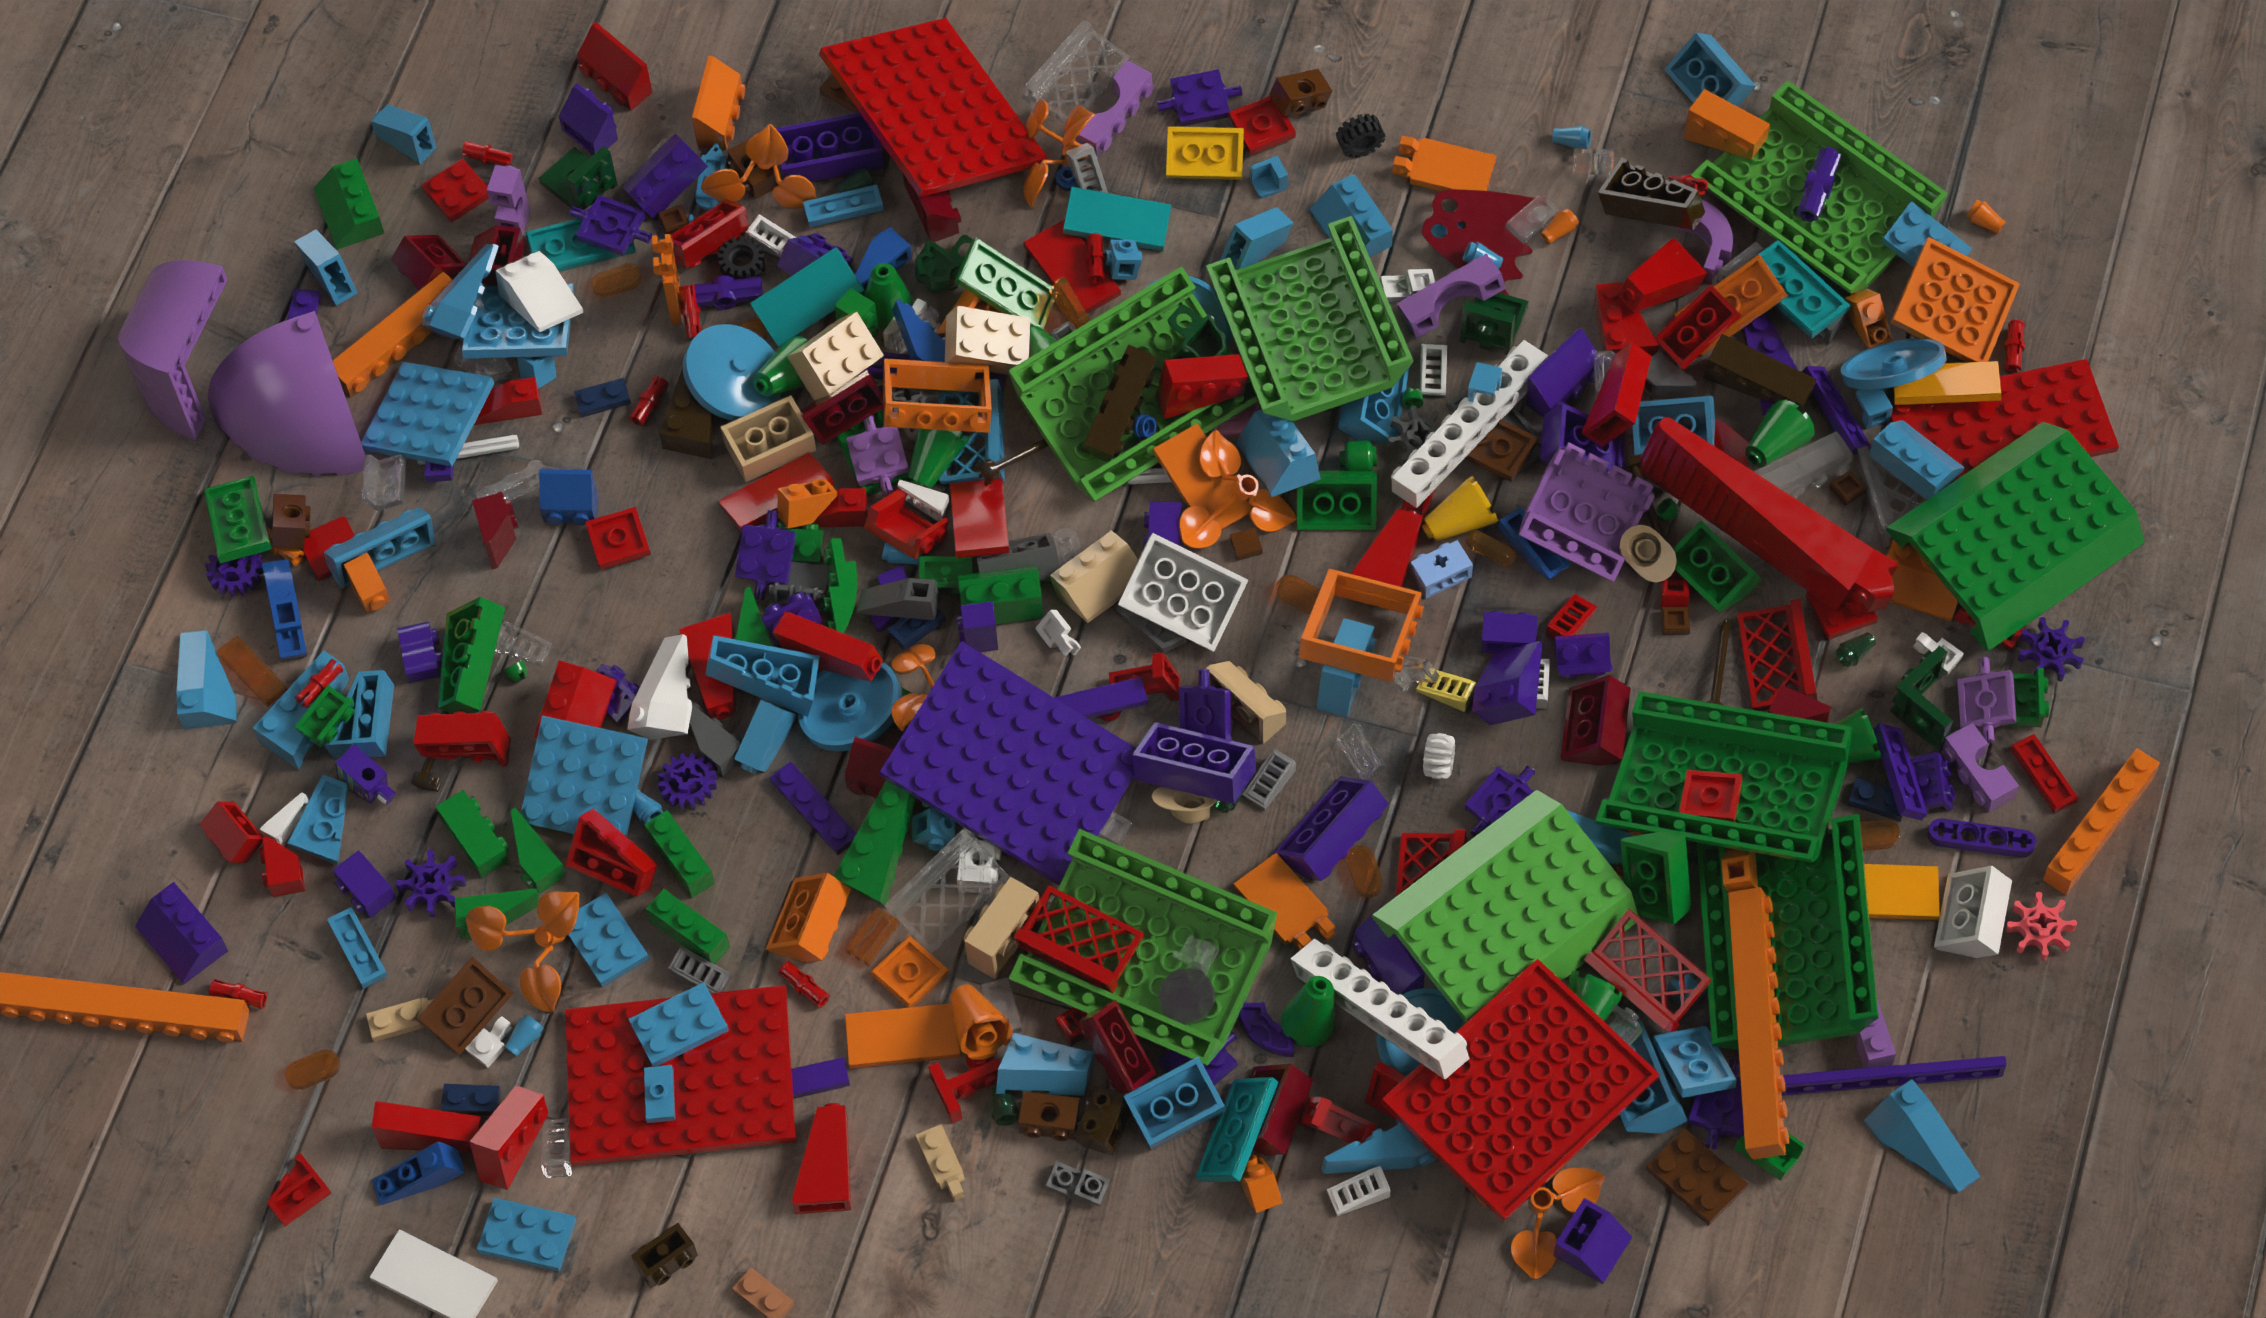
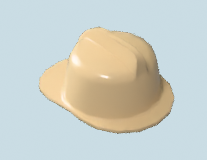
(1648, 553)
(1183, 805)

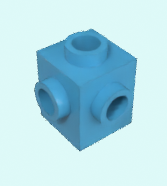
(1123, 259)
(932, 829)

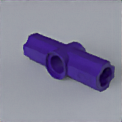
(1818, 184)
(726, 292)

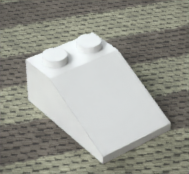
(537, 291)

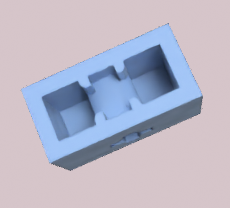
(1441, 569)

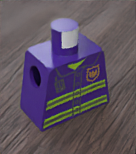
(364, 776)

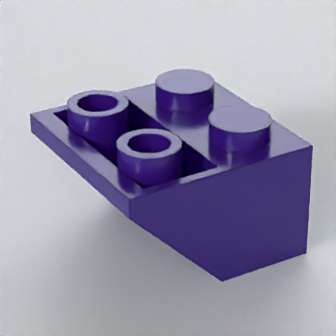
(588, 120)
(804, 250)
(1592, 1241)

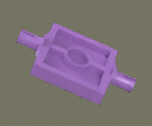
(877, 455)
(1987, 699)

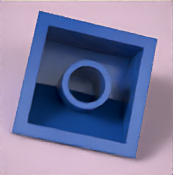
(567, 496)

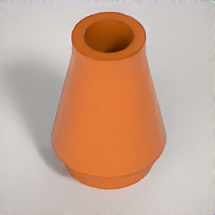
(1985, 216)
(1561, 225)

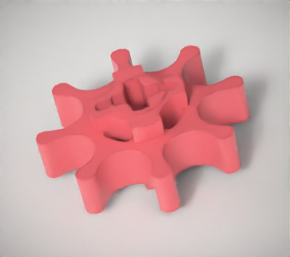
(2039, 917)

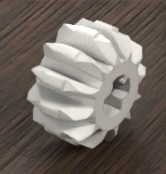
(1439, 756)

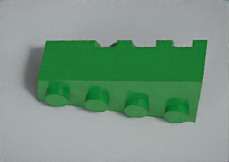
(468, 654)
(875, 851)

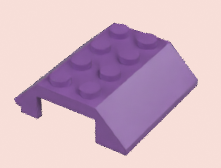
(1585, 510)

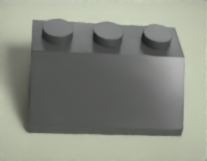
(1024, 552)

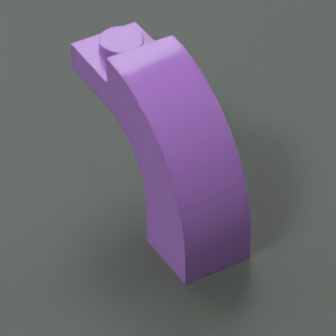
(1718, 236)

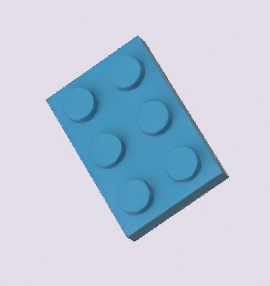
(1911, 231)
(606, 941)
(678, 1025)
(1694, 1061)
(526, 1234)

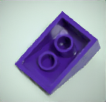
(1566, 425)
(1509, 685)

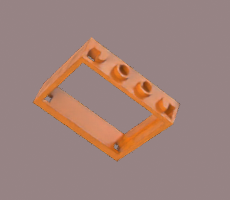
(937, 377)
(1367, 592)

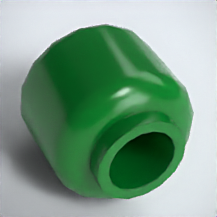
(1358, 456)

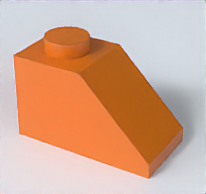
(366, 583)

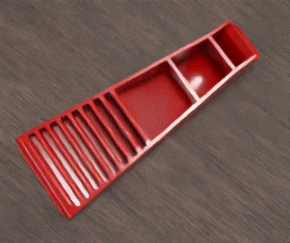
(1768, 520)

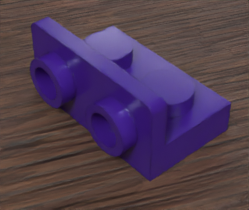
(798, 604)
(1583, 654)
(623, 693)
(1933, 780)

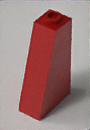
(1662, 278)
(1619, 396)
(1393, 549)
(836, 650)
(716, 695)
(418, 1128)
(825, 1168)

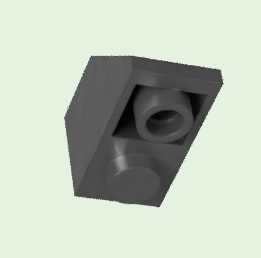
(1667, 380)

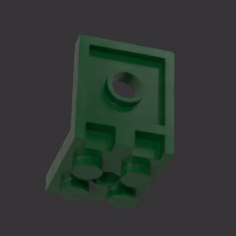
(580, 179)
(1493, 321)
(1914, 708)

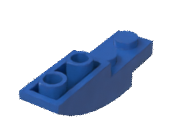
(284, 609)

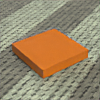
(909, 972)

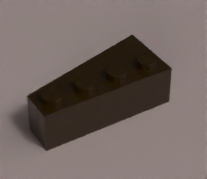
(1650, 198)
(1757, 374)
(1118, 404)
(687, 424)

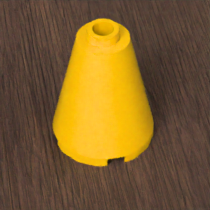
(1460, 512)

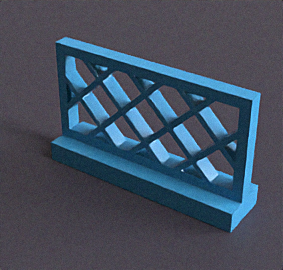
(994, 440)

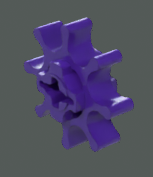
(2058, 650)
(430, 883)

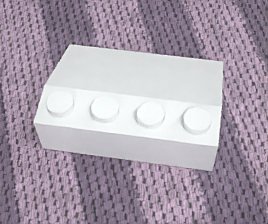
(1182, 592)

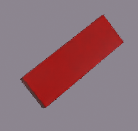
(2044, 773)

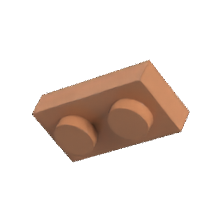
(763, 1295)

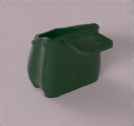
(938, 267)
(1201, 337)

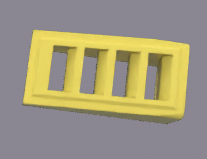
(1451, 699)

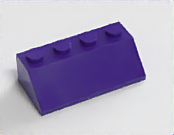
(1332, 827)

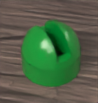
(1412, 397)
(1668, 510)
(515, 670)

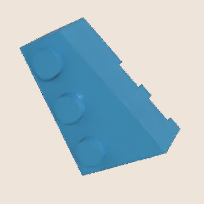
(1339, 685)
(371, 720)
(1044, 1067)

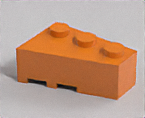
(1725, 126)

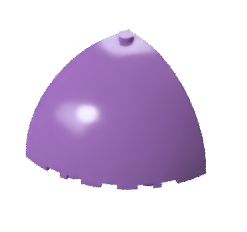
(286, 401)

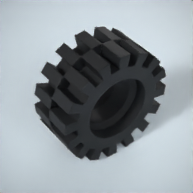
(1360, 135)
(737, 249)

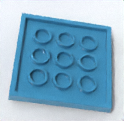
(504, 333)
(427, 413)
(582, 770)

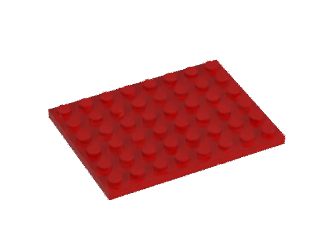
(932, 106)
(725, 1091)
(1529, 1097)

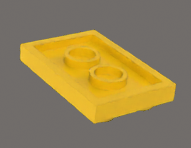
(1205, 153)

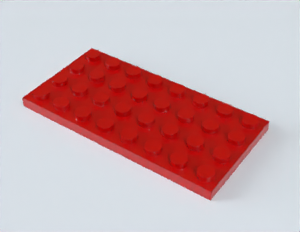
(2052, 394)

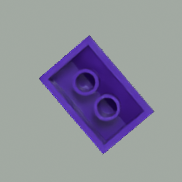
(665, 176)
(1562, 374)
(180, 933)
(1387, 958)

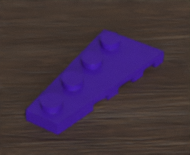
(1763, 337)

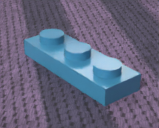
(843, 206)
(357, 947)

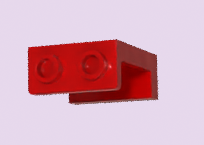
(903, 527)

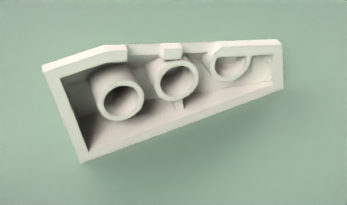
(662, 700)

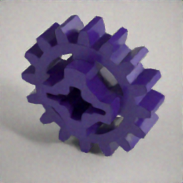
(234, 574)
(684, 777)

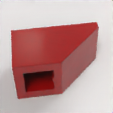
(283, 869)

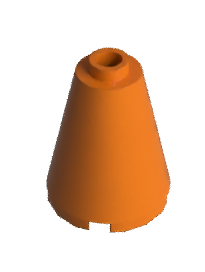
(978, 1023)

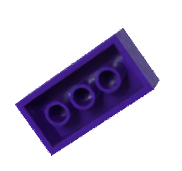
(830, 147)
(1194, 763)

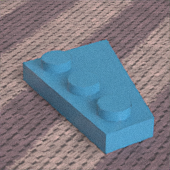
(322, 821)

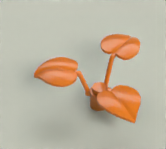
(1074, 125)
(767, 151)
(1222, 458)
(904, 663)
(559, 913)
(1535, 1250)

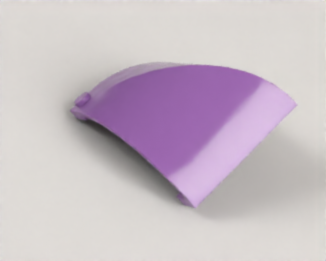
(163, 334)

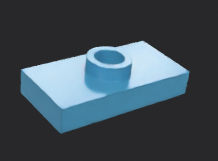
(659, 1094)

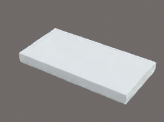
(433, 1278)

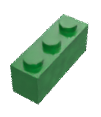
(473, 833)
(679, 854)
(687, 927)

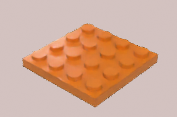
(1955, 302)

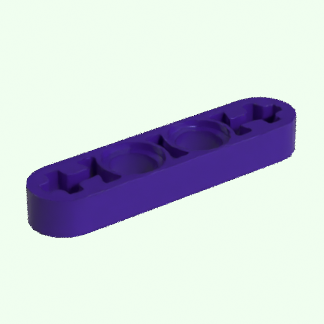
(1981, 833)

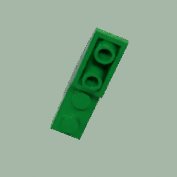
(842, 587)

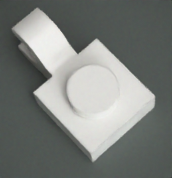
(1054, 632)
(1954, 655)
(488, 1045)

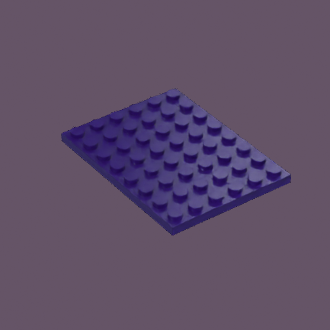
(1010, 762)

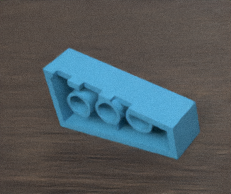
(765, 671)
(277, 726)

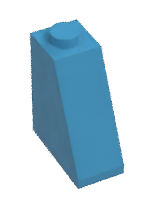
(405, 132)
(1257, 237)
(326, 266)
(765, 736)

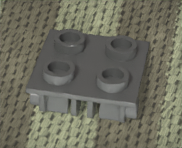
(803, 578)

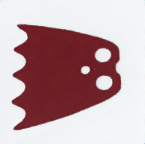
(1485, 222)

